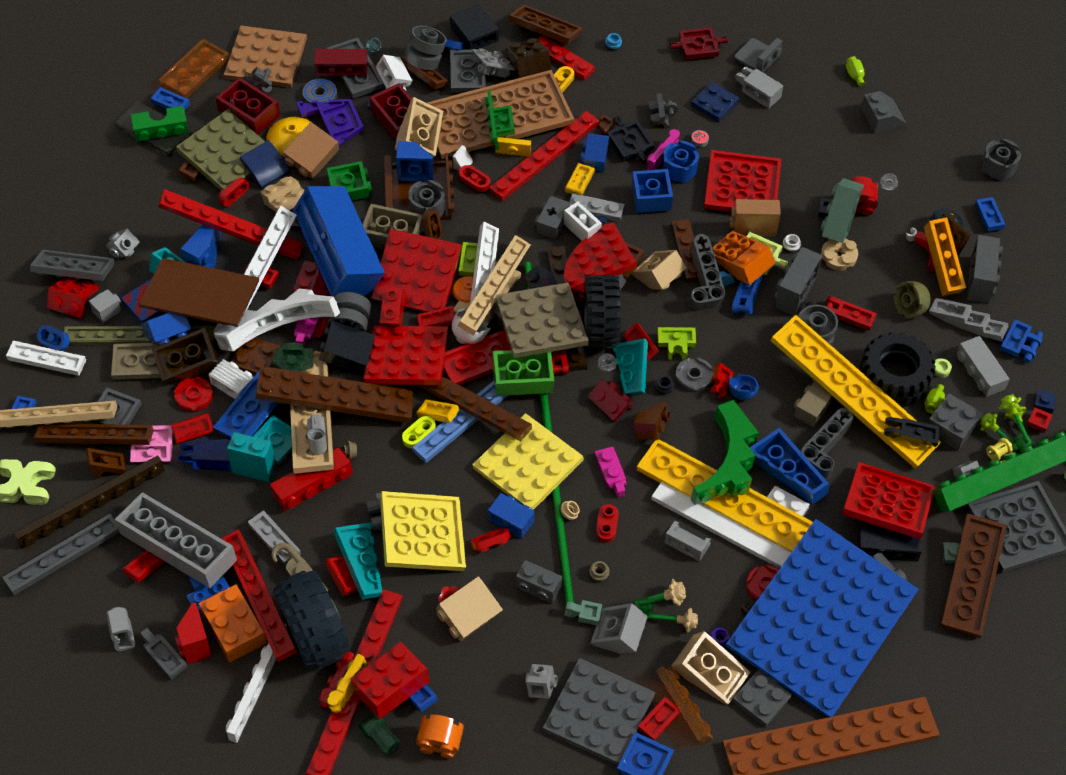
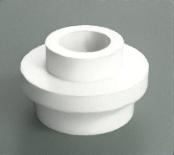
(792, 242)

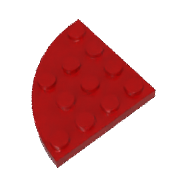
(599, 255)

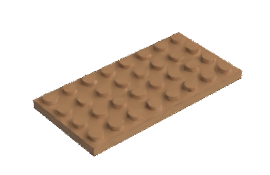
(535, 106)

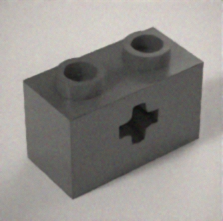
(551, 218)

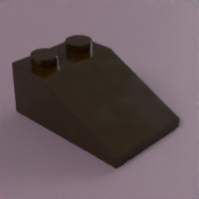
(186, 356)

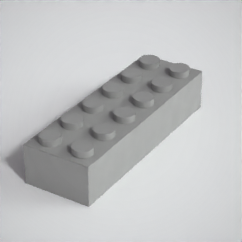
(176, 540)

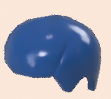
(743, 387)

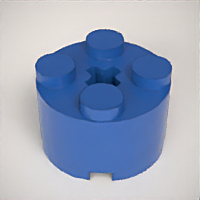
(681, 161)

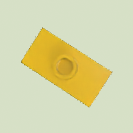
(514, 147)
(579, 179)
(438, 411)

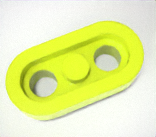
(417, 432)

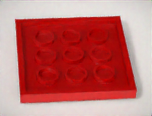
(740, 177)
(421, 267)
(407, 355)
(889, 500)

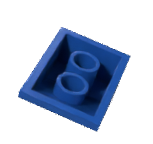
(202, 247)

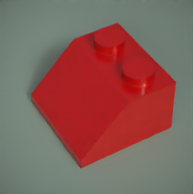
(192, 637)

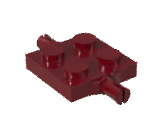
(698, 43)

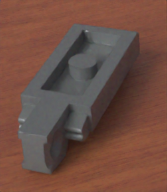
(163, 654)

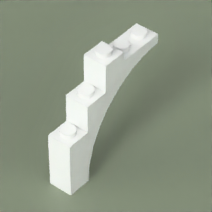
(298, 306)

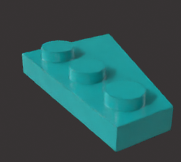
(632, 362)

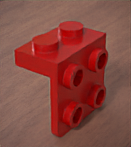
(70, 296)

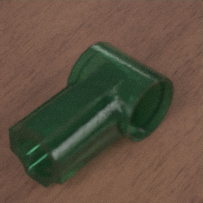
(377, 730)

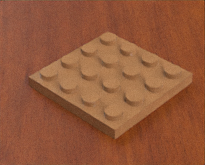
(266, 49)

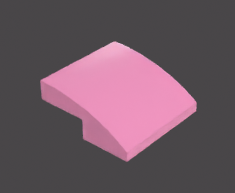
(160, 445)

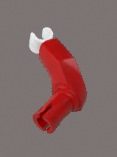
(921, 240)

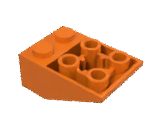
(743, 257)

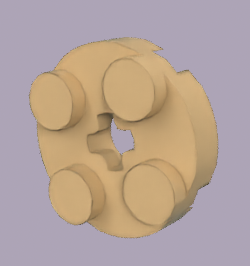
(841, 262)

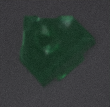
(293, 357)

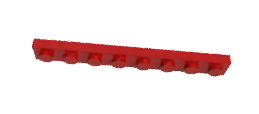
(543, 156)
(224, 222)
(260, 598)

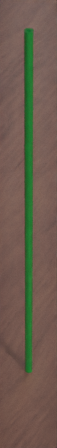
(556, 498)

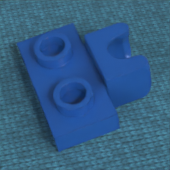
(202, 592)

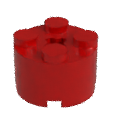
(869, 196)

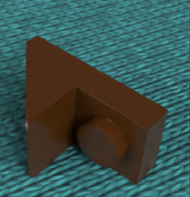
(104, 461)

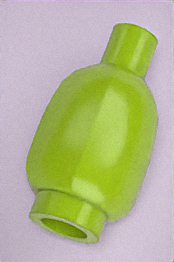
(855, 70)
(934, 398)

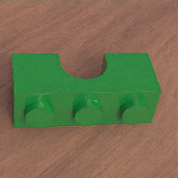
(147, 128)

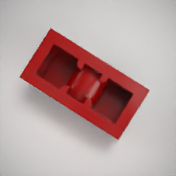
(392, 306)

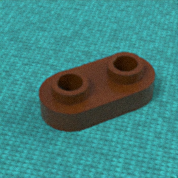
(432, 224)

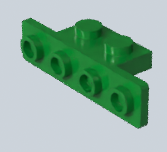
(501, 120)

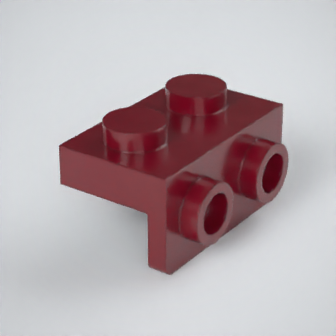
(610, 400)

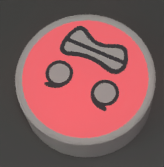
(699, 138)

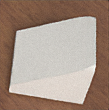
(461, 158)

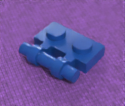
(1016, 337)

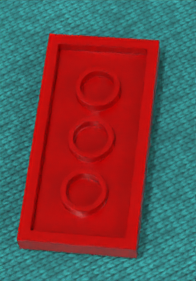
(474, 360)

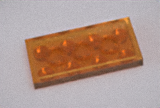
(194, 68)

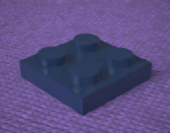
(715, 101)

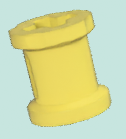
(999, 449)

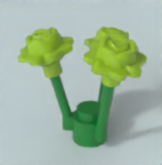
(1014, 412)

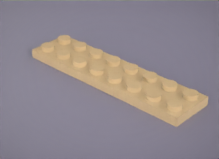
(303, 459)

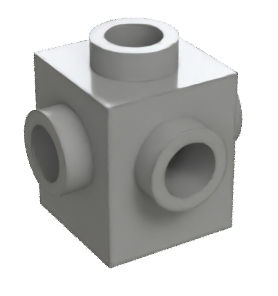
(122, 244)
(540, 681)

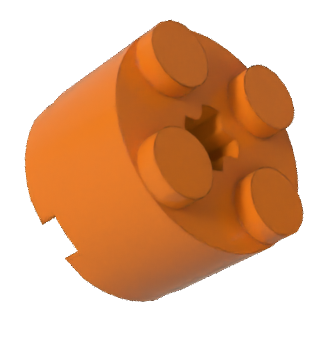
(439, 735)

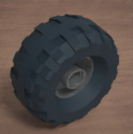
(311, 619)

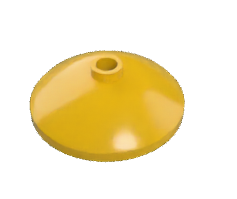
(285, 131)

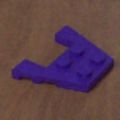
(338, 117)

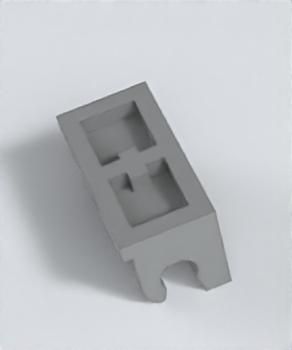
(686, 542)

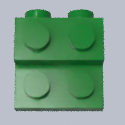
(353, 177)

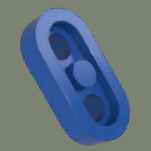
(53, 338)

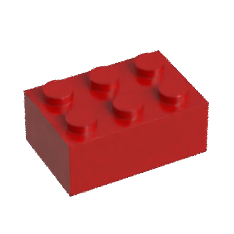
(390, 680)

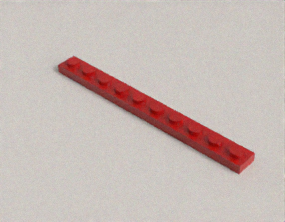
(370, 648)

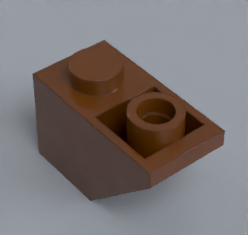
(651, 422)

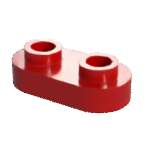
(477, 179)
(233, 192)
(607, 521)
(496, 537)

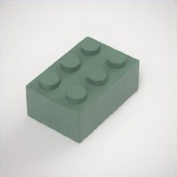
(841, 210)

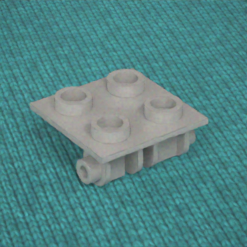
(493, 63)

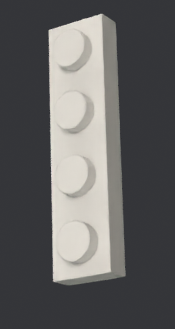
(46, 358)

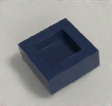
(1045, 401)

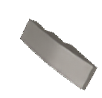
(966, 319)

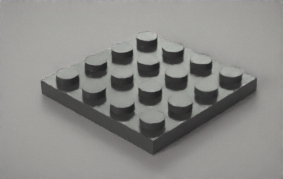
(1032, 523)
(598, 711)

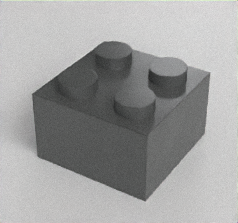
(956, 421)

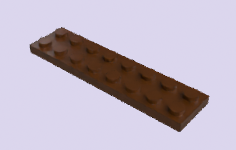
(334, 394)

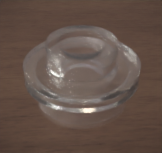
(889, 181)
(607, 358)

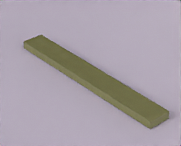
(116, 335)

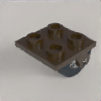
(956, 224)

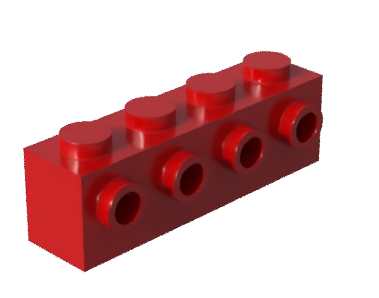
(298, 487)

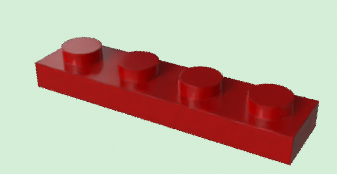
(566, 58)

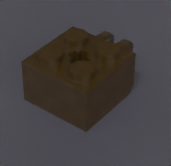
(528, 57)

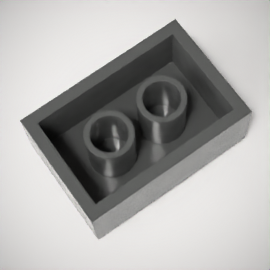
(984, 268)
(797, 281)

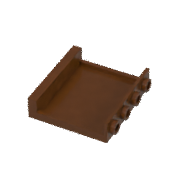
(398, 191)

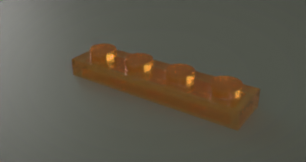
(688, 709)

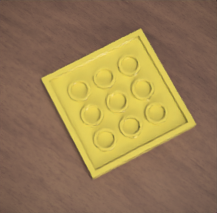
(529, 467)
(422, 531)

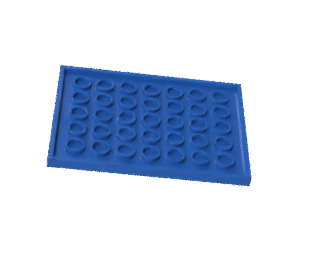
(822, 618)

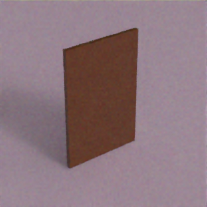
(199, 292)

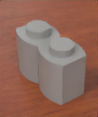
(120, 629)

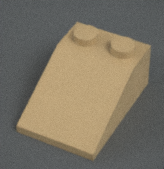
(421, 125)
(710, 667)

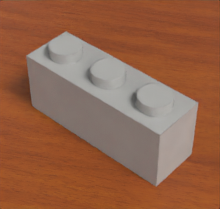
(982, 366)

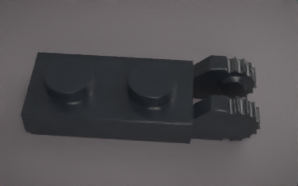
(912, 431)

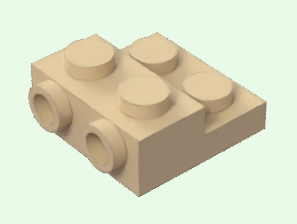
(284, 194)

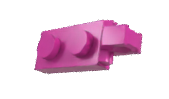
(306, 329)
(611, 470)

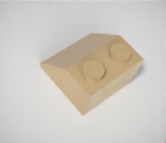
(660, 269)

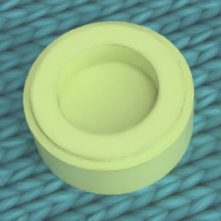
(942, 368)

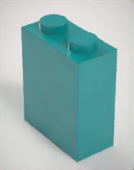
(251, 457)

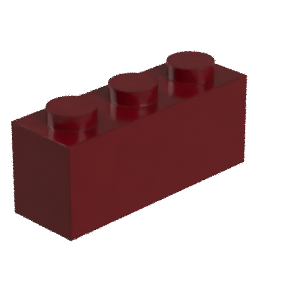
(341, 62)

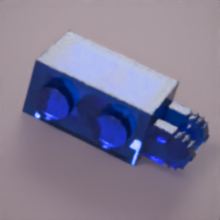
(206, 454)

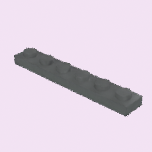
(61, 554)

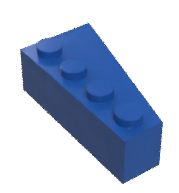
(788, 465)

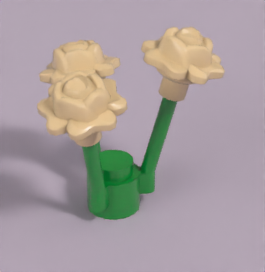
(676, 593)

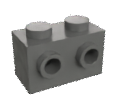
(538, 581)

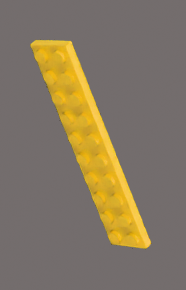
(847, 385)
(750, 510)

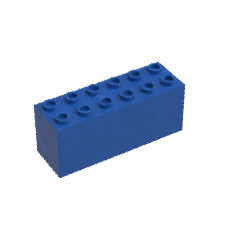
(338, 240)

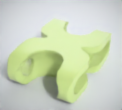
(24, 481)

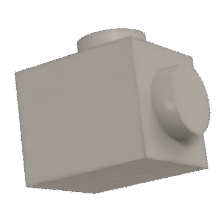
(105, 305)

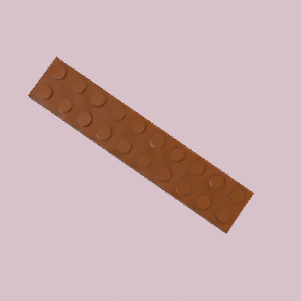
(831, 738)

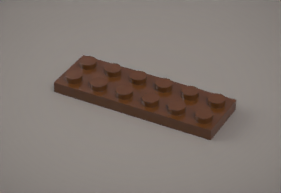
(973, 576)

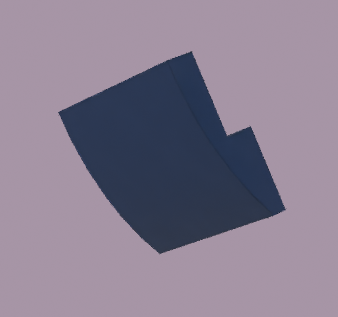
(265, 164)

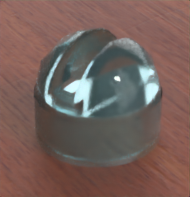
(374, 47)

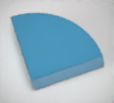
(726, 278)

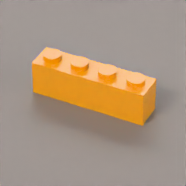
(944, 257)

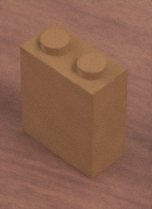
(311, 151)
(755, 217)

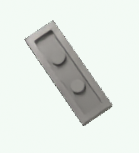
(600, 207)
(271, 535)

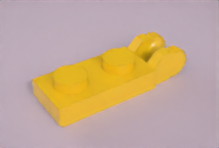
(338, 698)

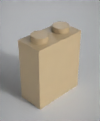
(468, 609)

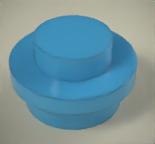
(613, 41)

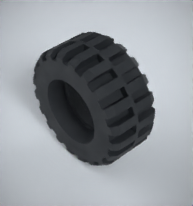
(602, 310)
(903, 350)

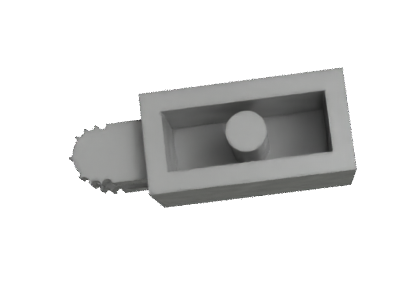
(759, 86)

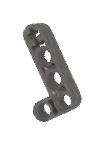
(702, 244)
(827, 440)

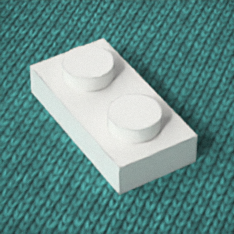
(789, 501)

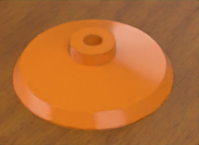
(462, 289)

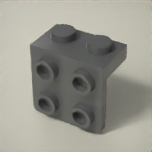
(759, 55)

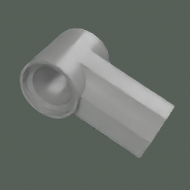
(316, 434)

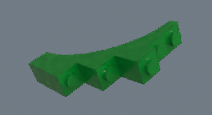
(732, 474)

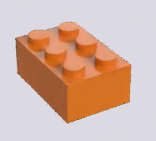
(232, 623)

